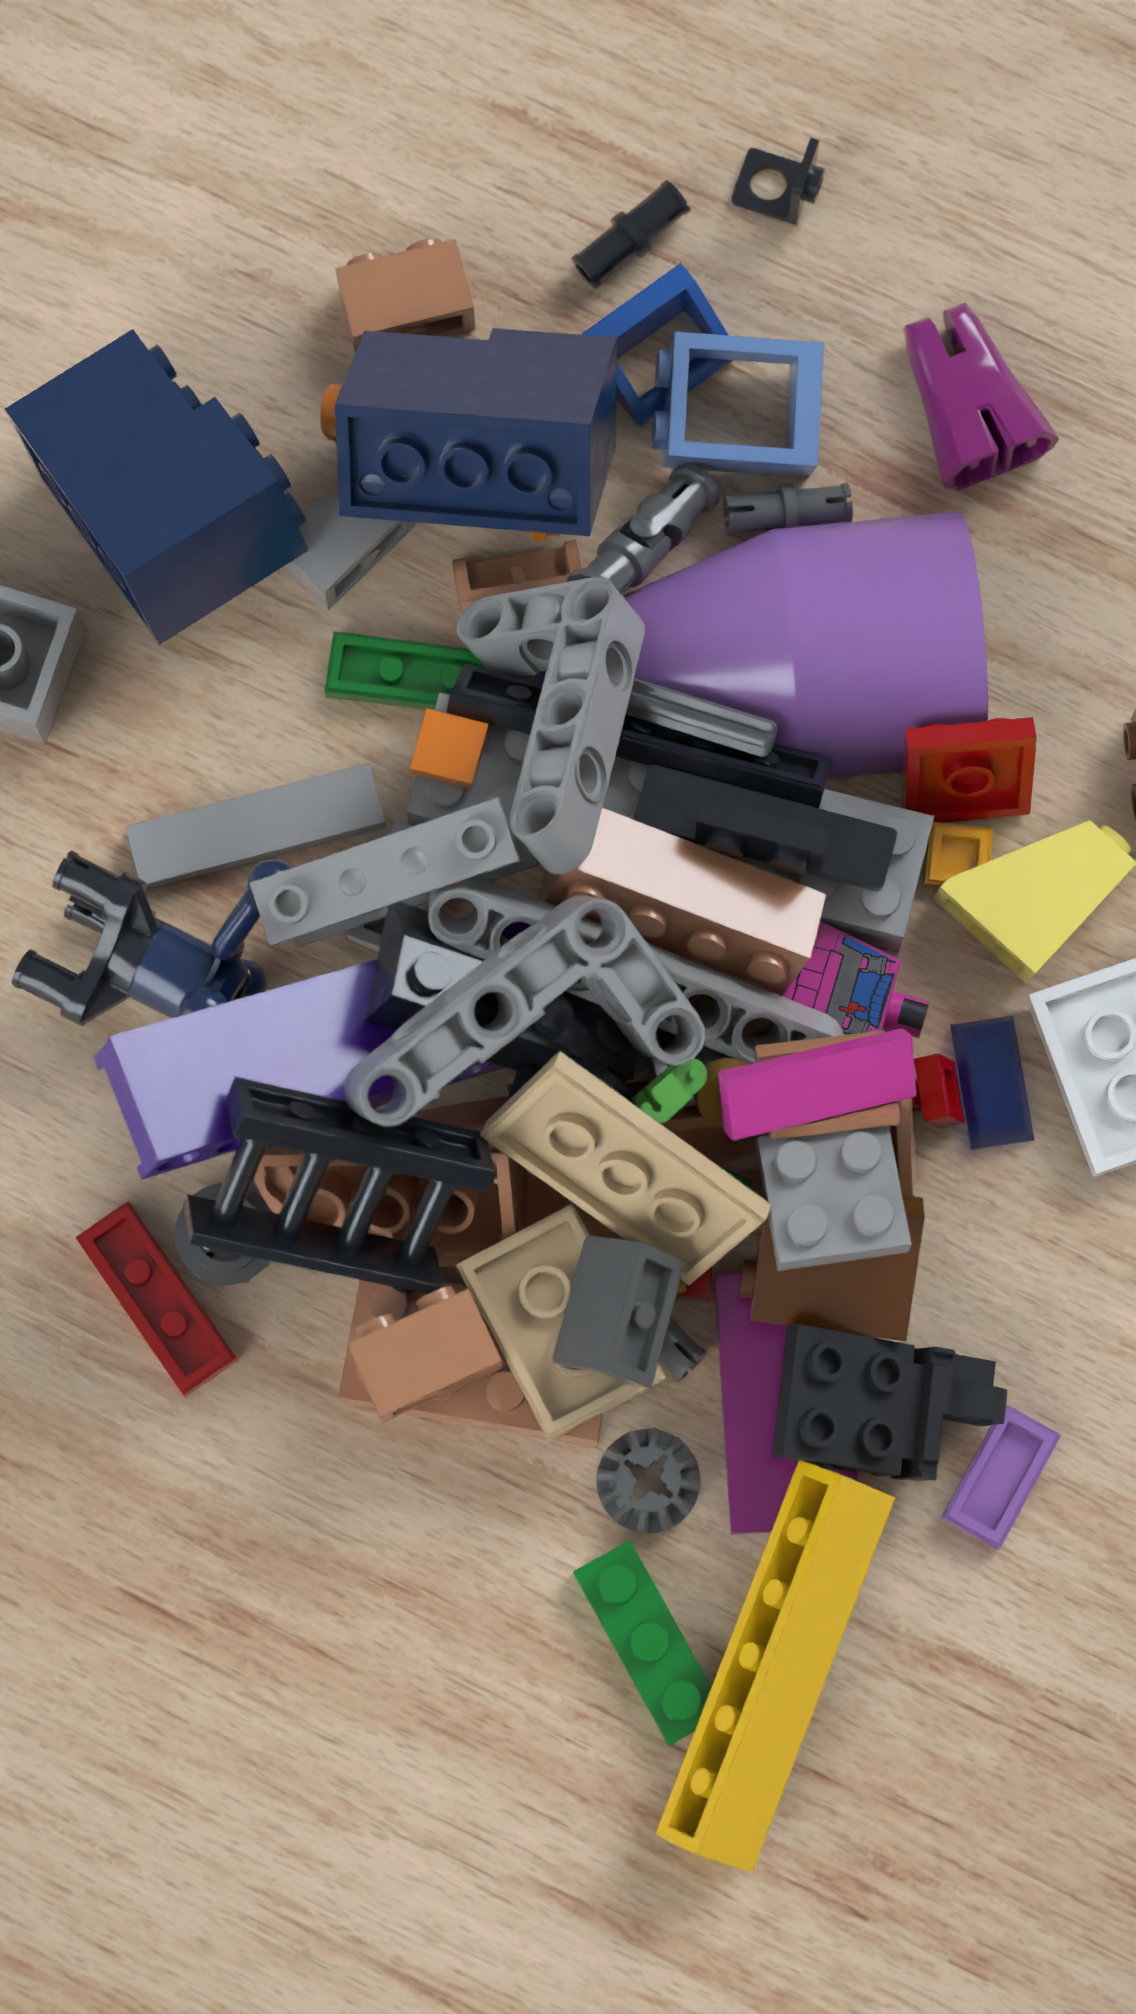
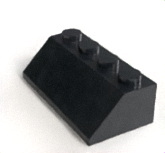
(419, 967)

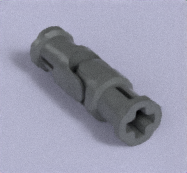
(655, 530)

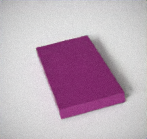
(750, 1391)

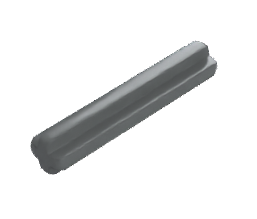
(701, 718)

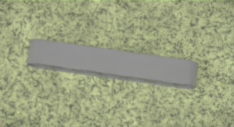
(723, 1023)

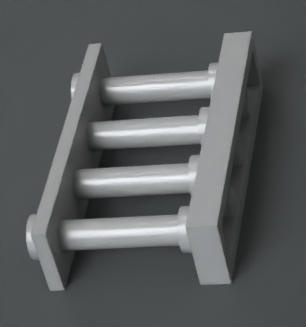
(400, 867)

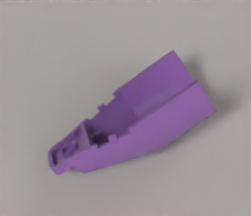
(828, 634)

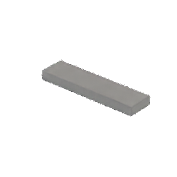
(256, 826)

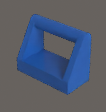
(645, 315)

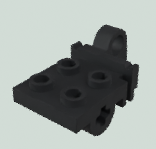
(876, 1402)

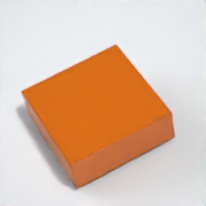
(449, 748)

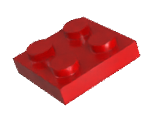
(970, 769)

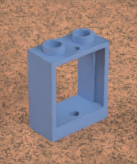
(803, 412)

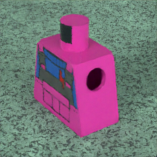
(855, 986)

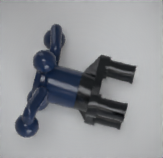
(142, 954)

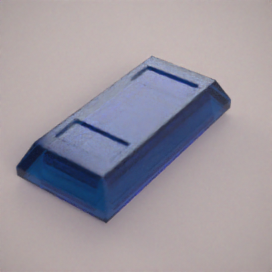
(992, 1082)

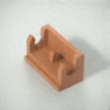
(514, 572)

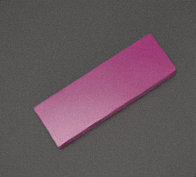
(817, 1084)

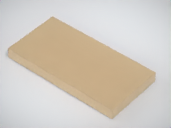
(624, 1167)

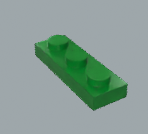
(646, 1640)

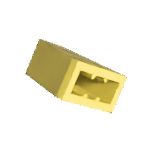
(1037, 895)

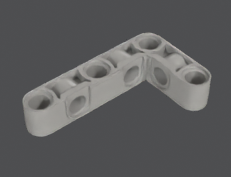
(591, 652)
(525, 977)

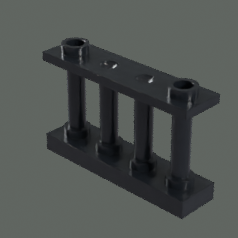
(330, 1132)

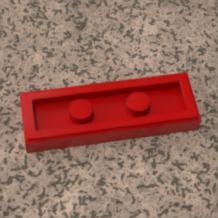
(156, 1299)

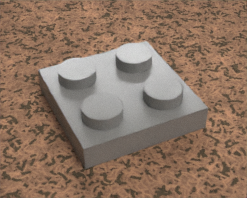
(833, 1197)

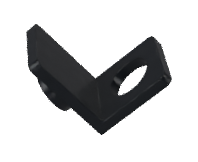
(802, 183)

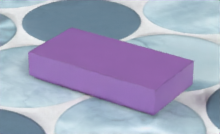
(1000, 1478)

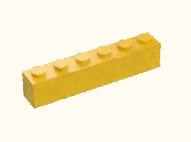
(775, 1667)

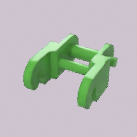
(671, 1090)

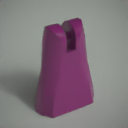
(973, 402)

